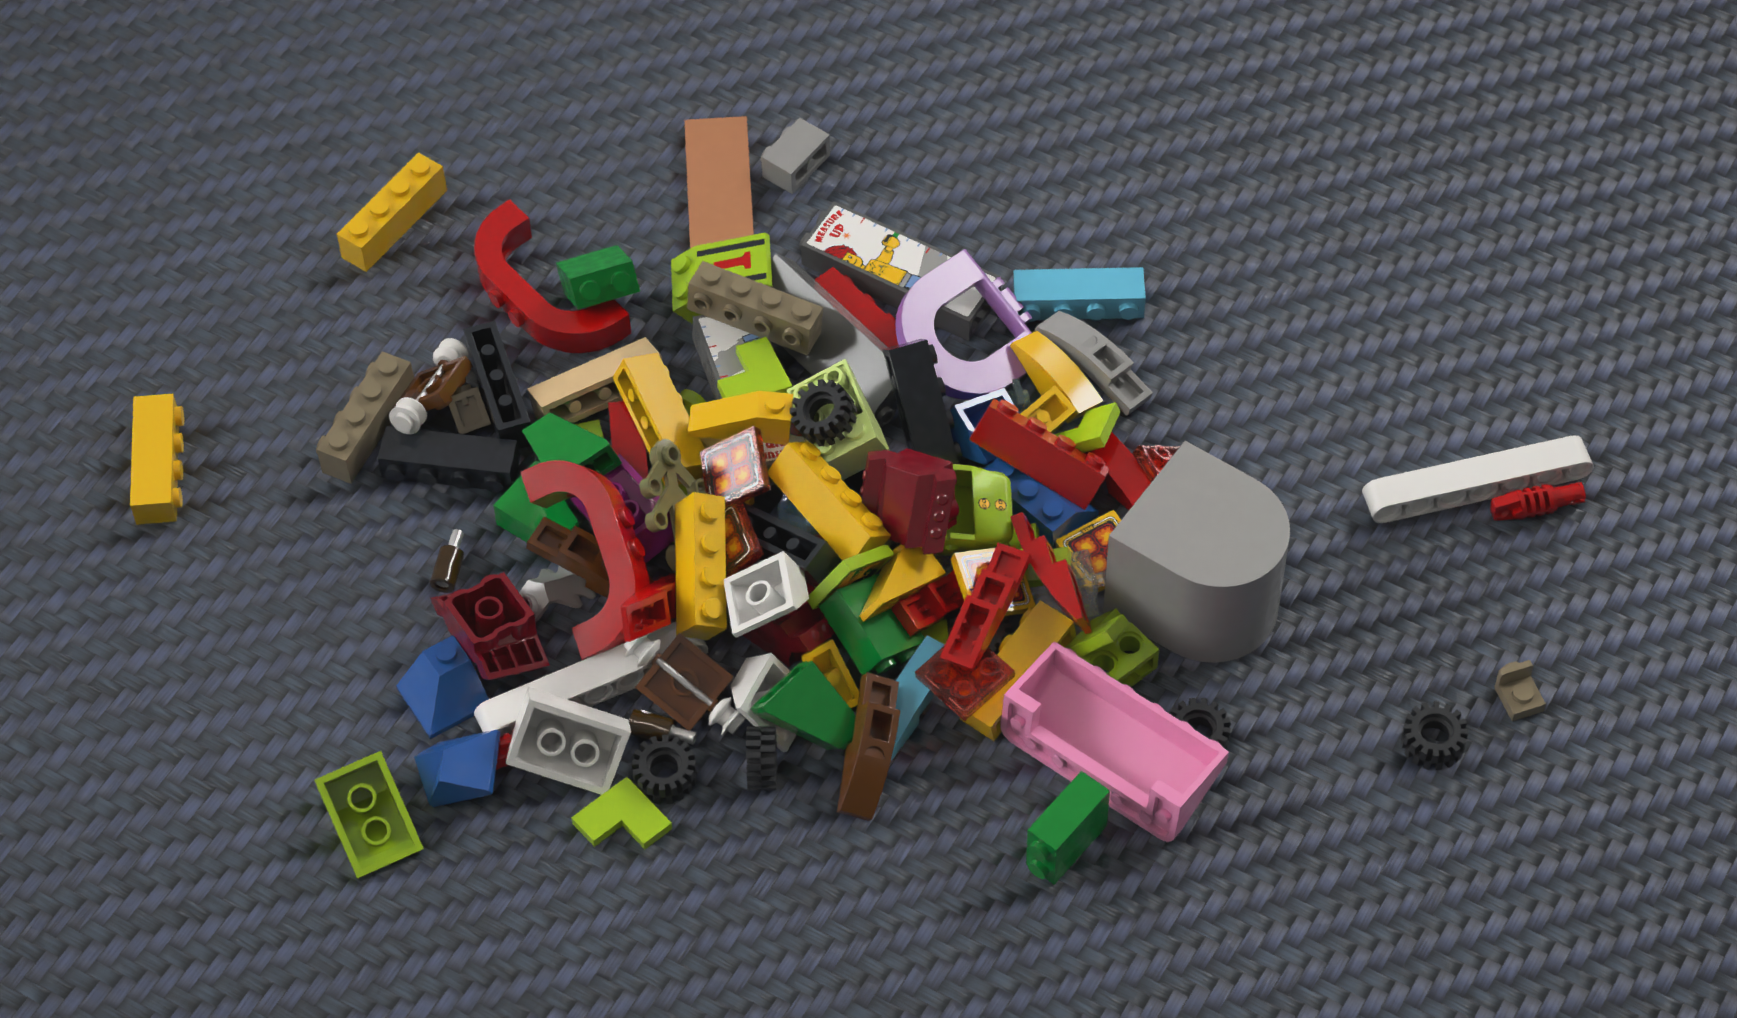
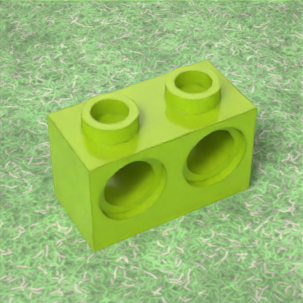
(1127, 667)

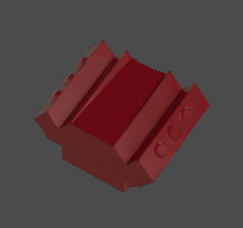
(911, 497)
(493, 627)
(793, 633)

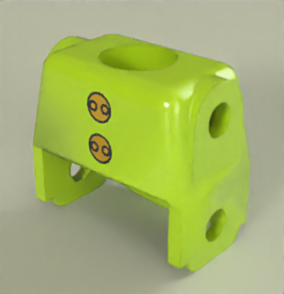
(983, 511)

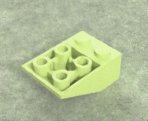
(851, 453)

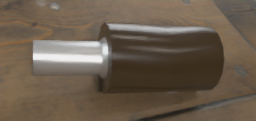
(448, 564)
(647, 725)

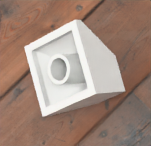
(764, 593)
(751, 683)

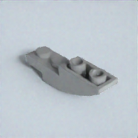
(1098, 359)

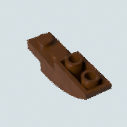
(573, 551)
(871, 748)

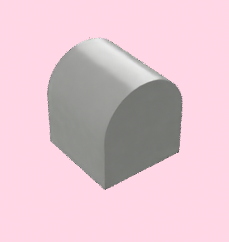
(1200, 559)

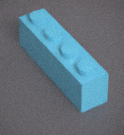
(1081, 292)

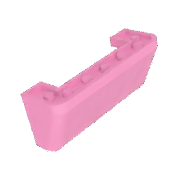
(1093, 724)

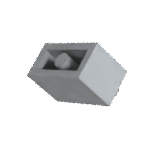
(795, 155)

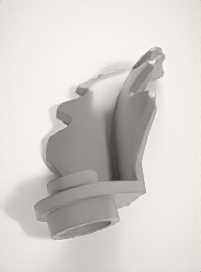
(554, 587)

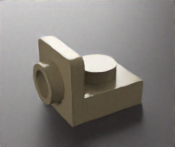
(469, 410)
(1518, 690)

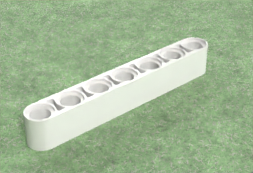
(1476, 479)
(583, 682)

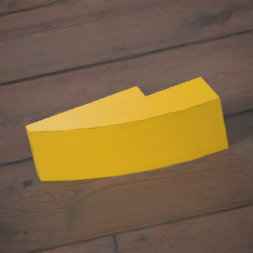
(1051, 366)

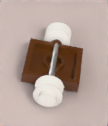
(432, 387)
(685, 683)

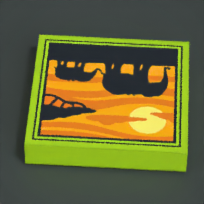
(849, 572)

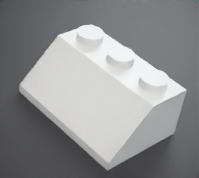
(568, 741)

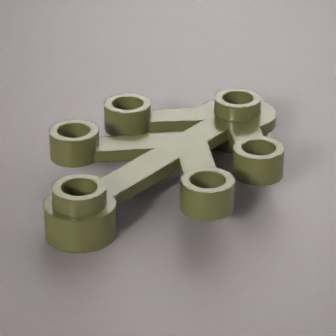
(667, 462)

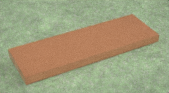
(718, 179)

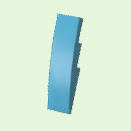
(913, 694)

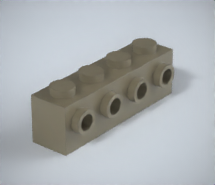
(754, 308)
(364, 418)

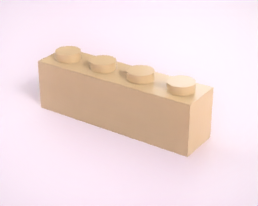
(585, 387)

